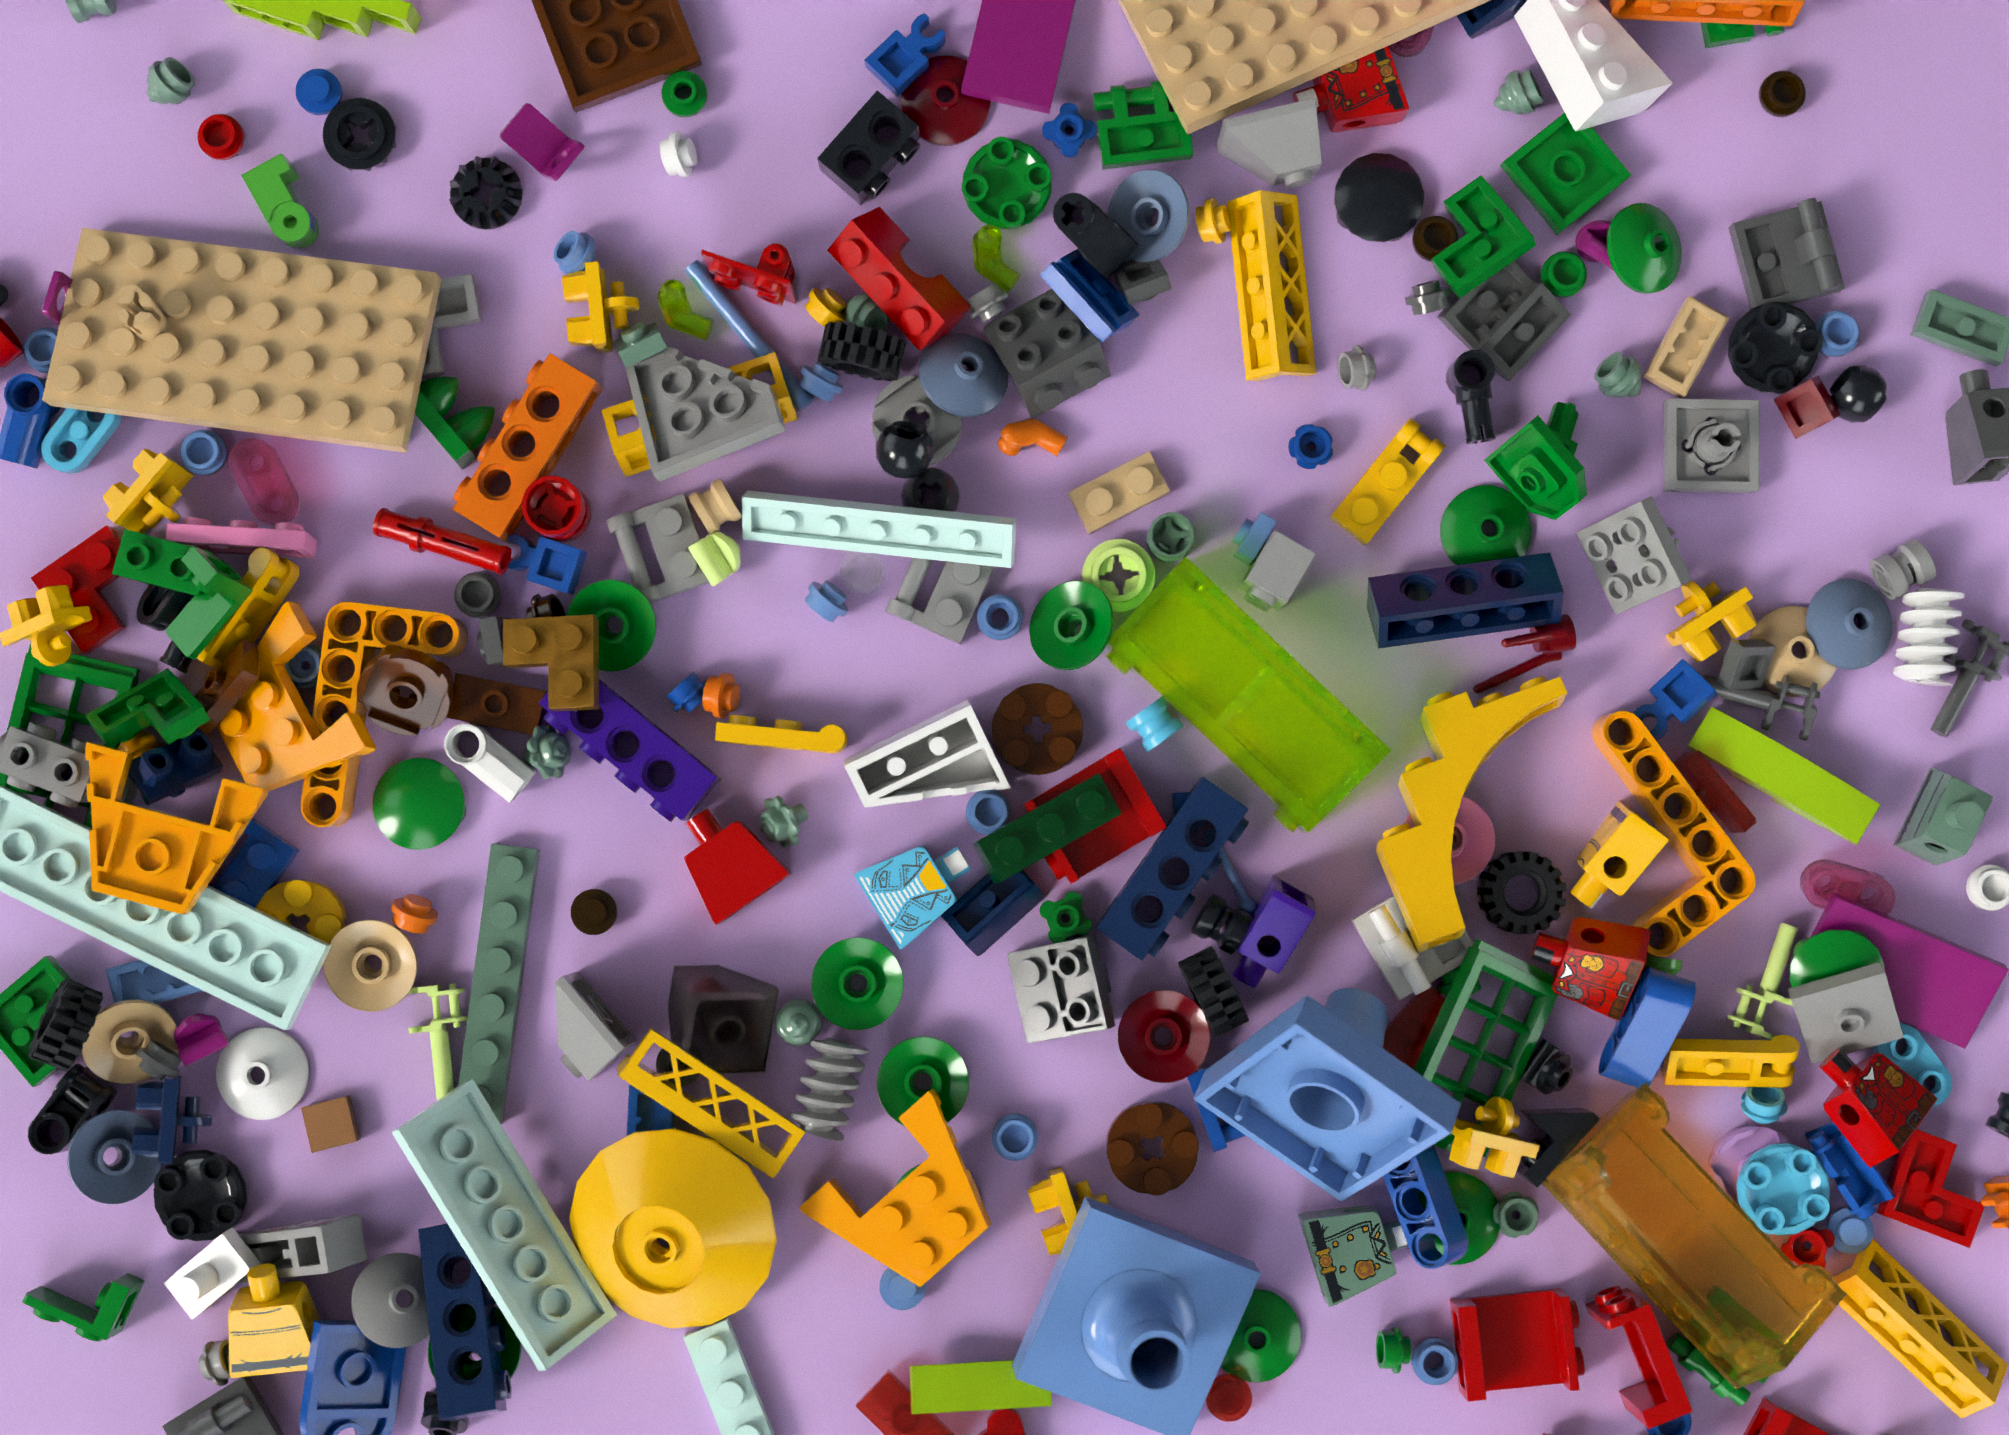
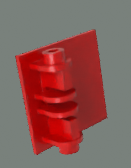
(771, 278)

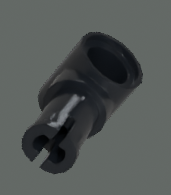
(1474, 397)

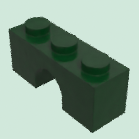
(1046, 829)

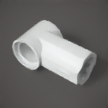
(491, 763)

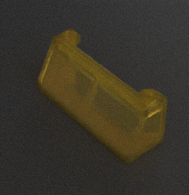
(1690, 1243)

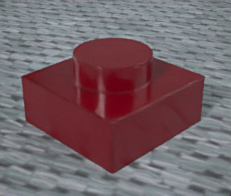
(1807, 407)

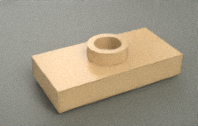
(1685, 347)

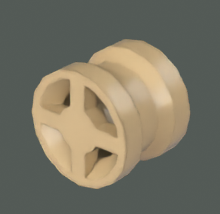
(715, 506)

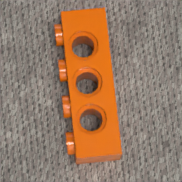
(552, 436)

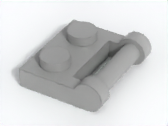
(671, 533)
(951, 601)

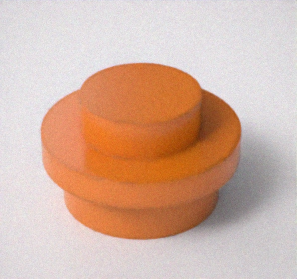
(721, 695)
(413, 913)

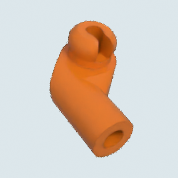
(1030, 432)

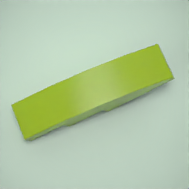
(310, 16)
(1784, 776)

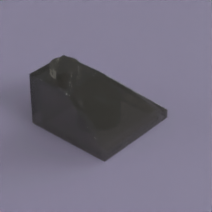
(721, 1017)

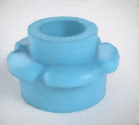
(1764, 1104)

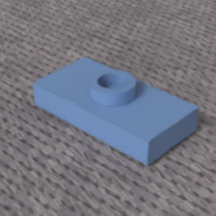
(147, 983)

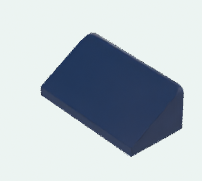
(992, 910)

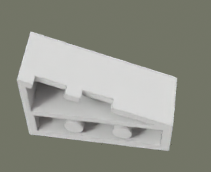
(1590, 61)
(927, 760)

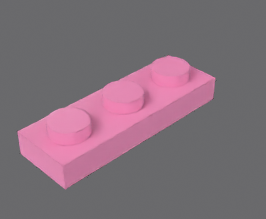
(243, 537)

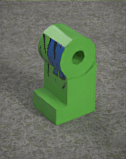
(278, 203)

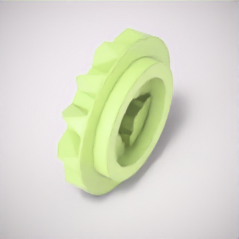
(1132, 559)

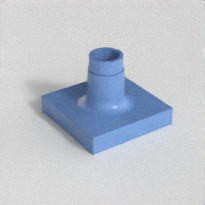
(1329, 1094)
(1124, 1285)

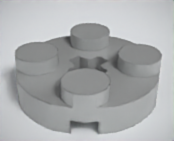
(907, 395)

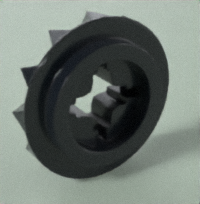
(364, 114)
(504, 201)

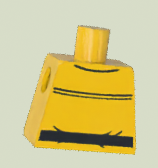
(1623, 836)
(270, 1325)

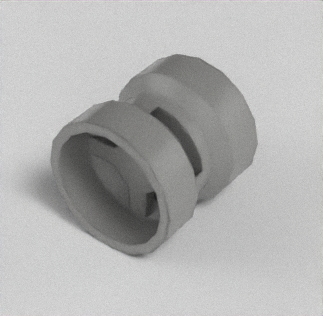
(1902, 569)

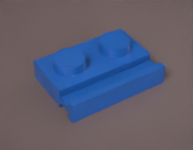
(1089, 295)

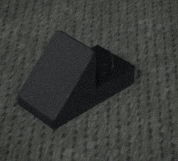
(1562, 1132)

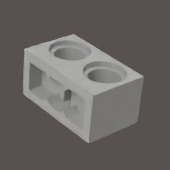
(1275, 572)

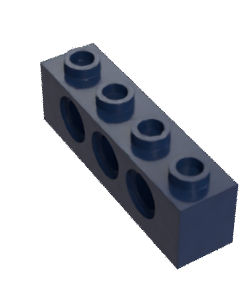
(1464, 600)
(1120, 919)
(450, 1346)

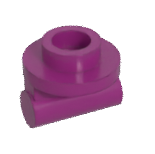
(1592, 242)
(199, 1037)

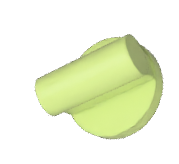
(716, 556)

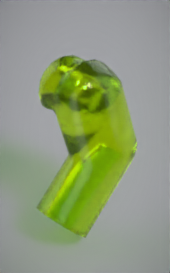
(988, 258)
(678, 313)

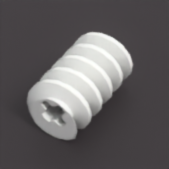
(1927, 636)

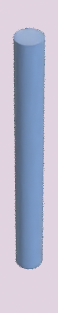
(744, 329)

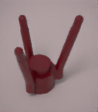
(1550, 639)

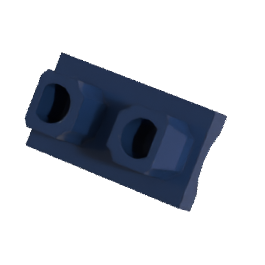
(174, 767)
(161, 1140)

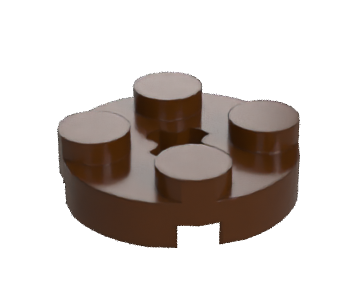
(412, 669)
(1054, 708)
(1154, 1174)

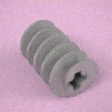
(828, 1088)

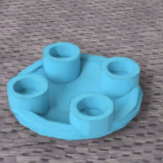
(1783, 1189)

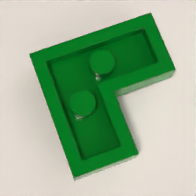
(1491, 238)
(155, 702)
(20, 1015)

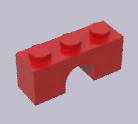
(915, 304)

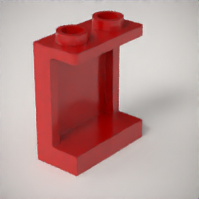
(1661, 1393)

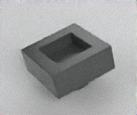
(1141, 280)
(491, 639)
(1746, 664)

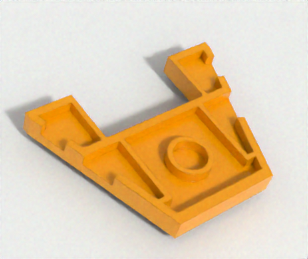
(271, 726)
(152, 853)
(924, 1216)

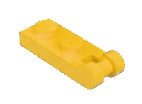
(1386, 483)
(271, 582)
(784, 735)
(1731, 1062)

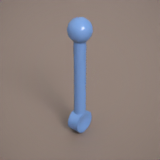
(1246, 903)

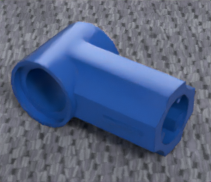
(24, 425)

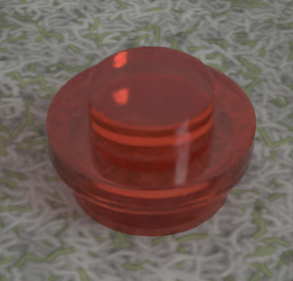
(1229, 1397)

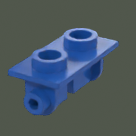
(1856, 1181)

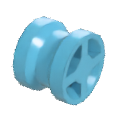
(1154, 724)

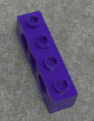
(692, 778)

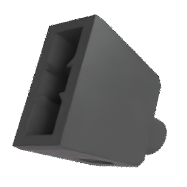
(1978, 431)

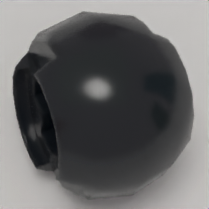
(1859, 393)
(904, 449)
(931, 478)

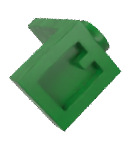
(155, 562)
(207, 614)
(113, 1302)

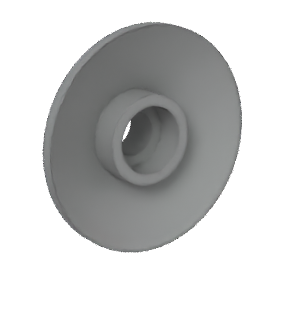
(376, 1305)

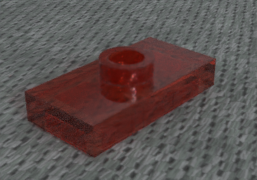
(1715, 792)
(1412, 1025)
(889, 1409)

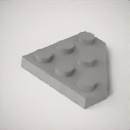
(698, 411)

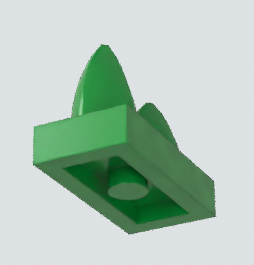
(460, 432)

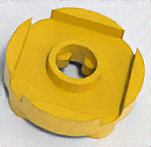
(306, 898)

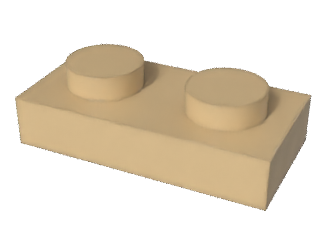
(1118, 493)

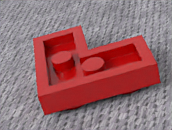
(86, 573)
(1919, 1194)

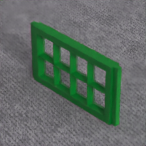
(80, 670)
(1513, 973)

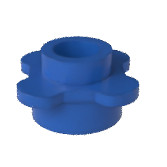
(1069, 143)

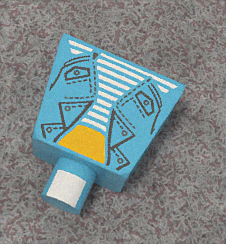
(912, 890)

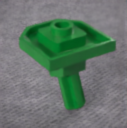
(1541, 464)

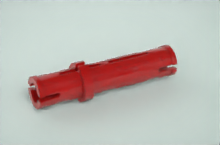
(424, 535)

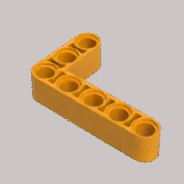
(332, 691)
(1680, 832)

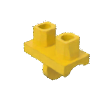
(591, 287)
(150, 495)
(44, 623)
(1694, 633)
(1494, 1132)
(1053, 1193)

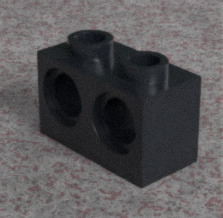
(859, 142)

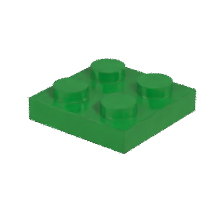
(1564, 172)

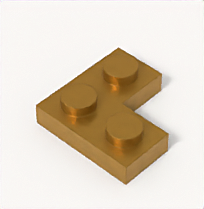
(569, 650)

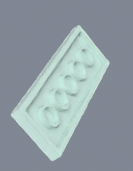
(504, 1224)

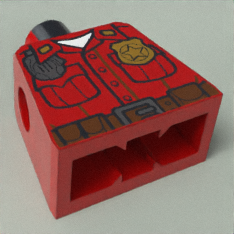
(1595, 963)
(1874, 1104)

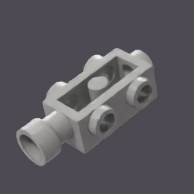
(47, 762)

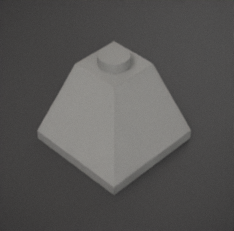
(1275, 143)
(587, 1028)

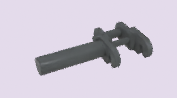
(1969, 675)
(1772, 702)

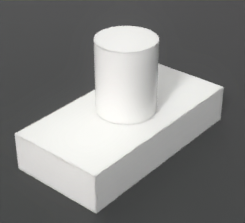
(212, 1273)

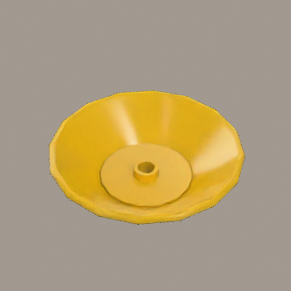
(694, 1199)

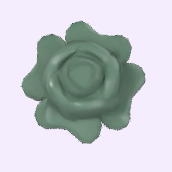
(547, 752)
(782, 821)

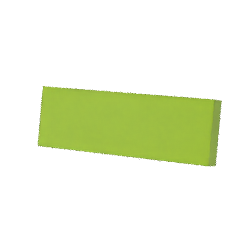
(971, 1388)

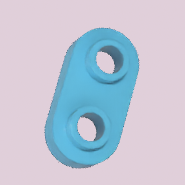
(77, 428)
(1919, 1062)

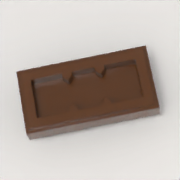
(228, 683)
(496, 704)

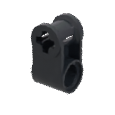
(1098, 237)
(71, 1104)

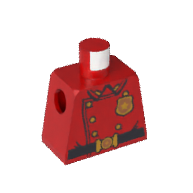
(1359, 94)

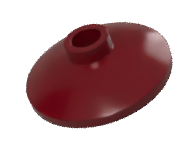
(944, 121)
(1188, 1042)

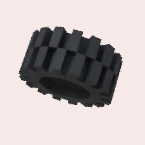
(861, 351)
(1549, 892)
(1213, 991)
(65, 1024)

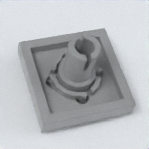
(1717, 445)
(1641, 551)

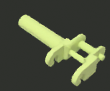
(1769, 983)
(439, 1035)

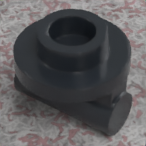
(1548, 1068)
(431, 1420)

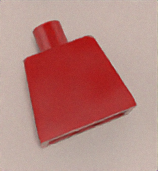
(730, 865)

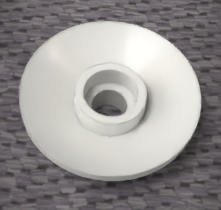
(284, 1069)

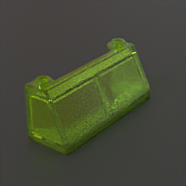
(1246, 696)

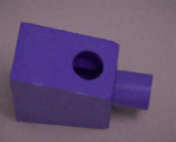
(1279, 913)

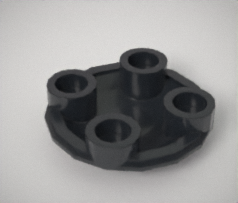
(1378, 197)
(1774, 347)
(199, 1195)

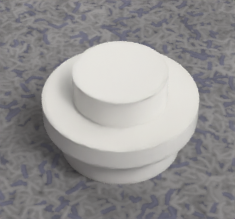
(678, 155)
(1988, 887)

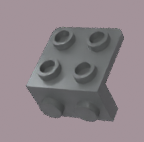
(1047, 352)

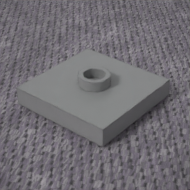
(1846, 1012)

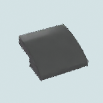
(1505, 318)

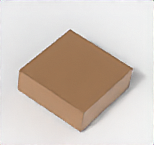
(330, 1123)

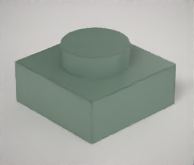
(639, 343)

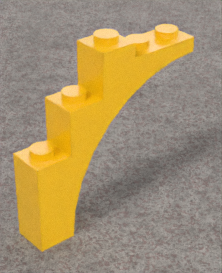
(1462, 739)

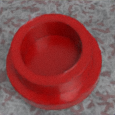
(220, 137)

